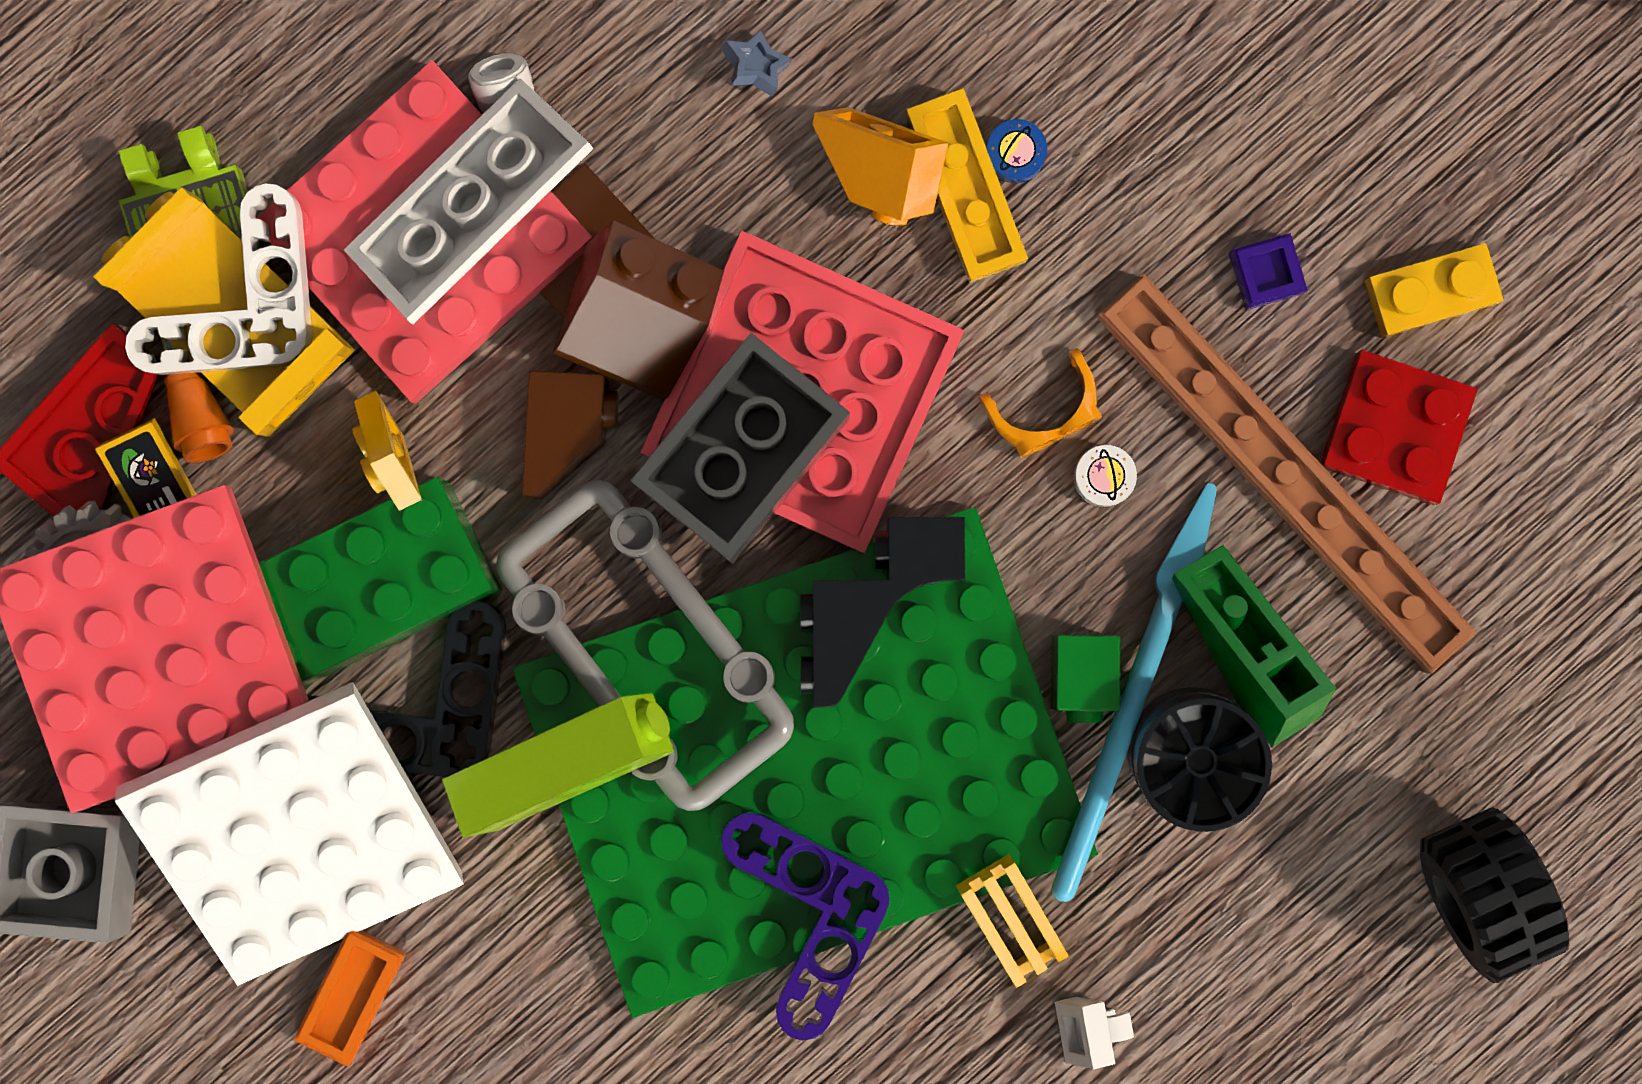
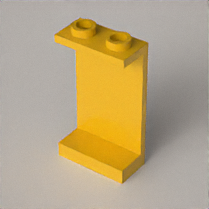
(195, 265)

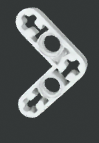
(263, 306)

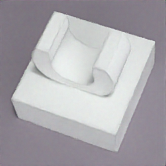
(1090, 1030)

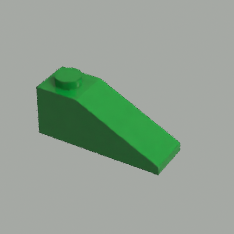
(1253, 647)

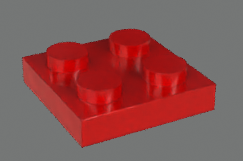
(1398, 427)

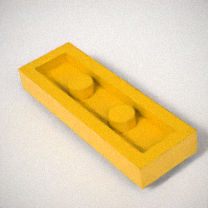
(970, 188)

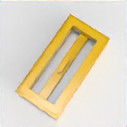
(1034, 957)

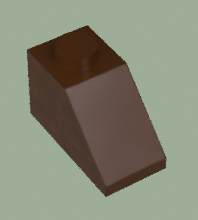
(564, 426)

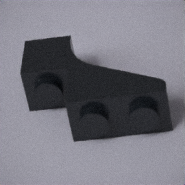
(850, 613)

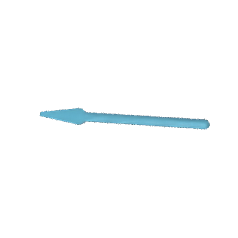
(1185, 550)

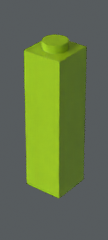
(559, 764)

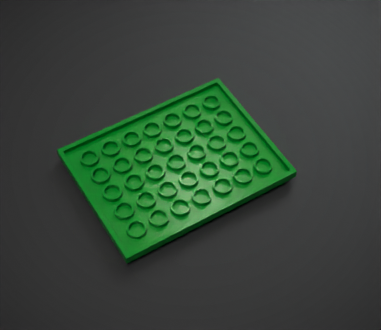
(915, 773)

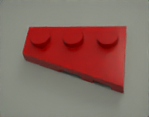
(55, 446)

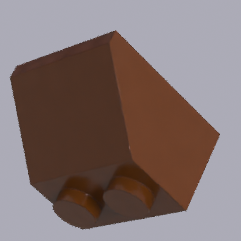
(637, 309)

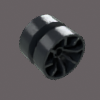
(1200, 759)

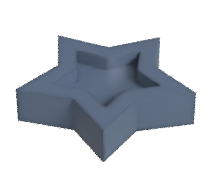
(755, 63)

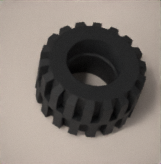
(1494, 895)

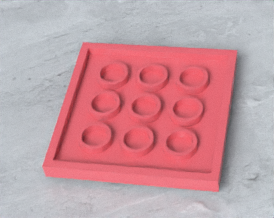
(360, 181)
(850, 342)
(147, 643)

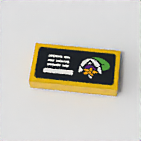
(145, 469)

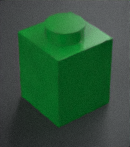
(1085, 676)

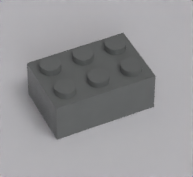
(741, 448)

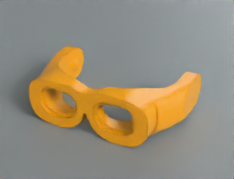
(1032, 441)

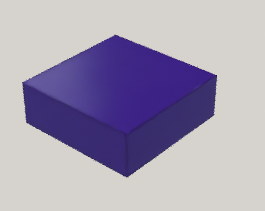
(1268, 271)

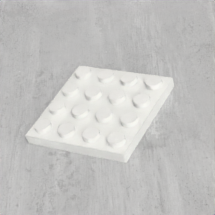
(291, 834)

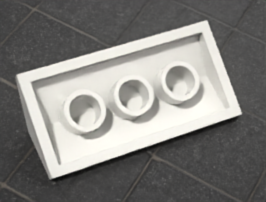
(467, 200)

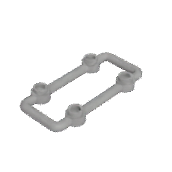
(638, 535)

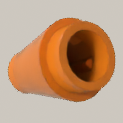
(196, 419)

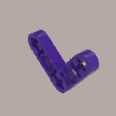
(826, 896)

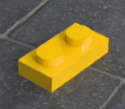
(1434, 290)
(385, 452)

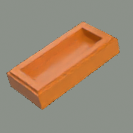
(350, 996)

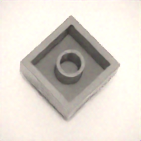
(66, 871)

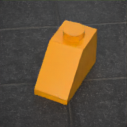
(882, 163)

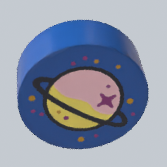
(1017, 150)

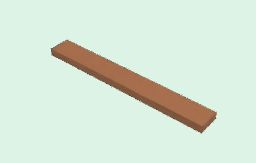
(1286, 474)

